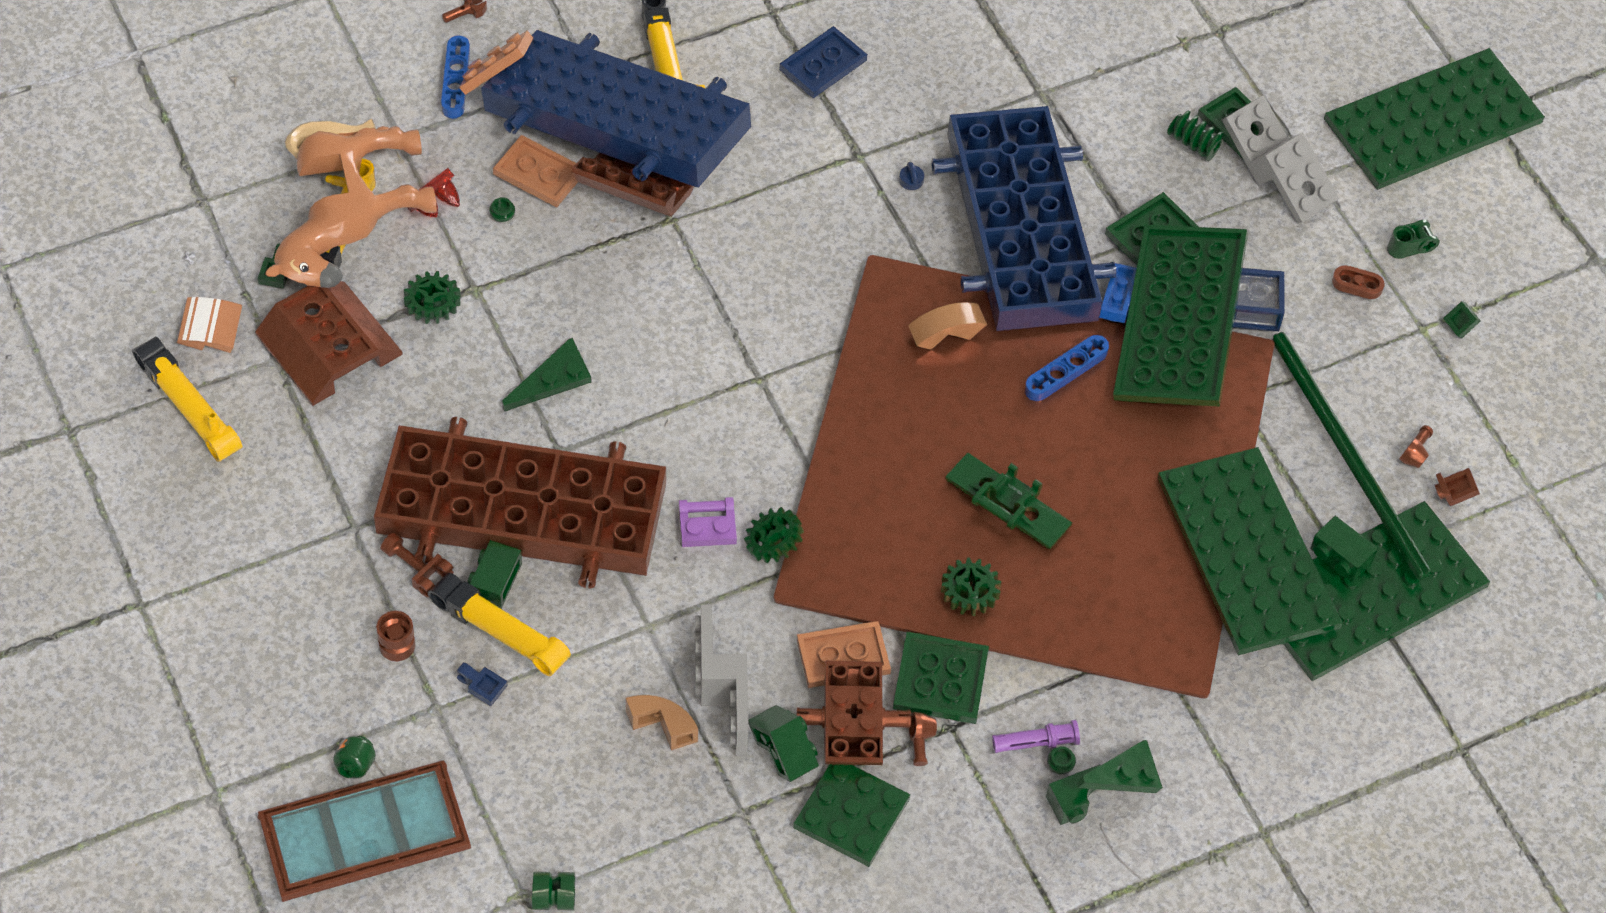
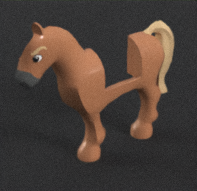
(345, 216)

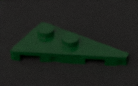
(557, 374)
(1128, 771)

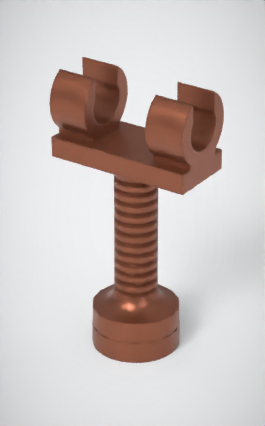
(394, 545)

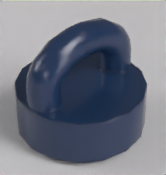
(911, 177)

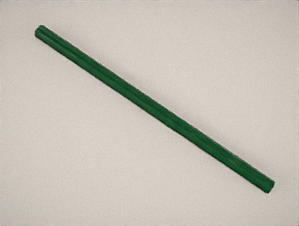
(1352, 457)

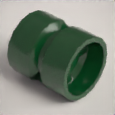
(553, 890)

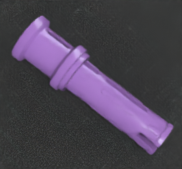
(1049, 736)

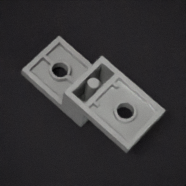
(1280, 159)
(722, 680)

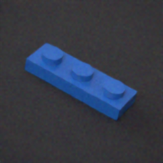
(1118, 294)

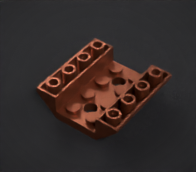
(617, 179)
(307, 343)

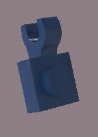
(484, 685)

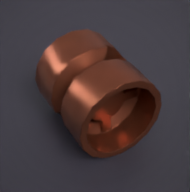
(396, 635)

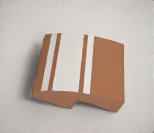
(209, 323)

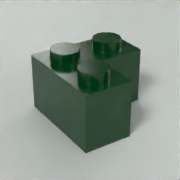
(786, 741)

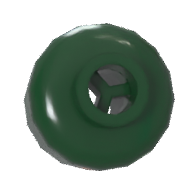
(354, 757)

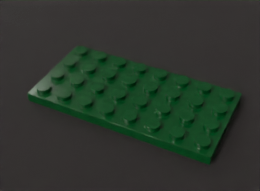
(1433, 118)
(1181, 315)
(1249, 551)
(1388, 594)

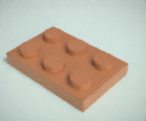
(497, 60)
(537, 171)
(845, 643)

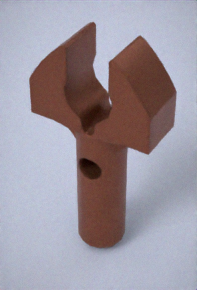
(468, 8)

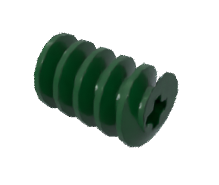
(1195, 135)

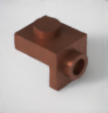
(1457, 487)

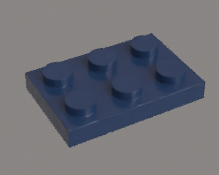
(823, 62)

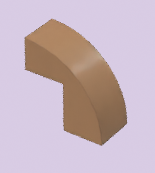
(953, 319)
(676, 722)

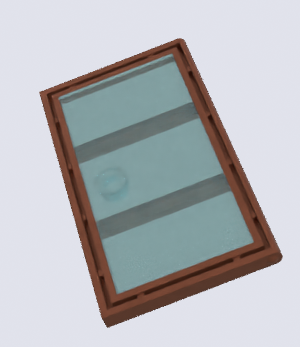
(363, 830)

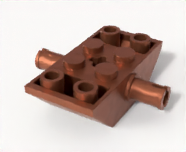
(854, 713)

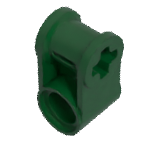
(1412, 240)

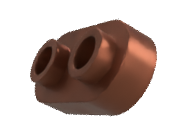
(1358, 282)

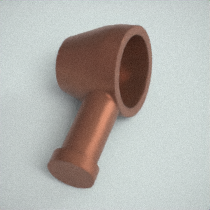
(1416, 453)
(921, 728)

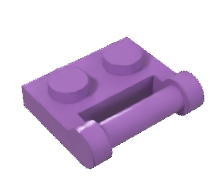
(707, 530)

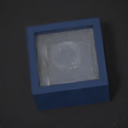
(1260, 300)

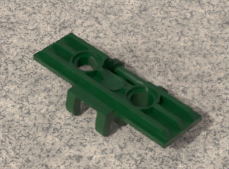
(1011, 495)

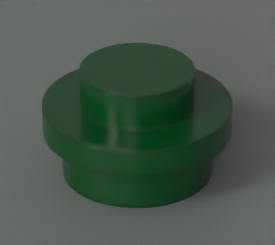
(502, 209)
(1061, 760)

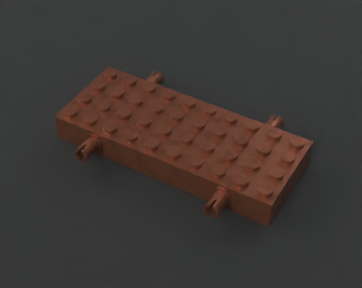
(521, 496)

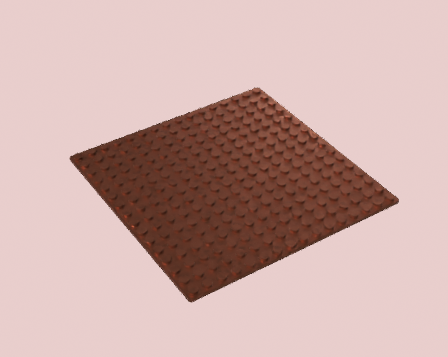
(886, 523)

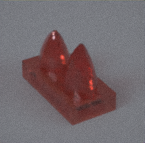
(443, 189)

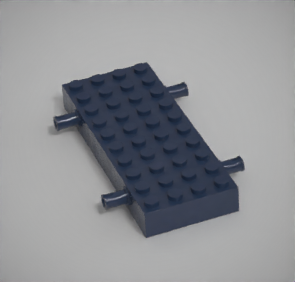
(618, 108)
(1023, 218)

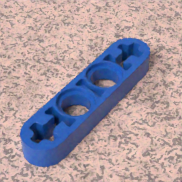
(455, 76)
(1066, 367)

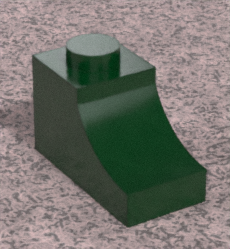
(1068, 800)

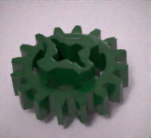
(432, 297)
(774, 535)
(981, 582)

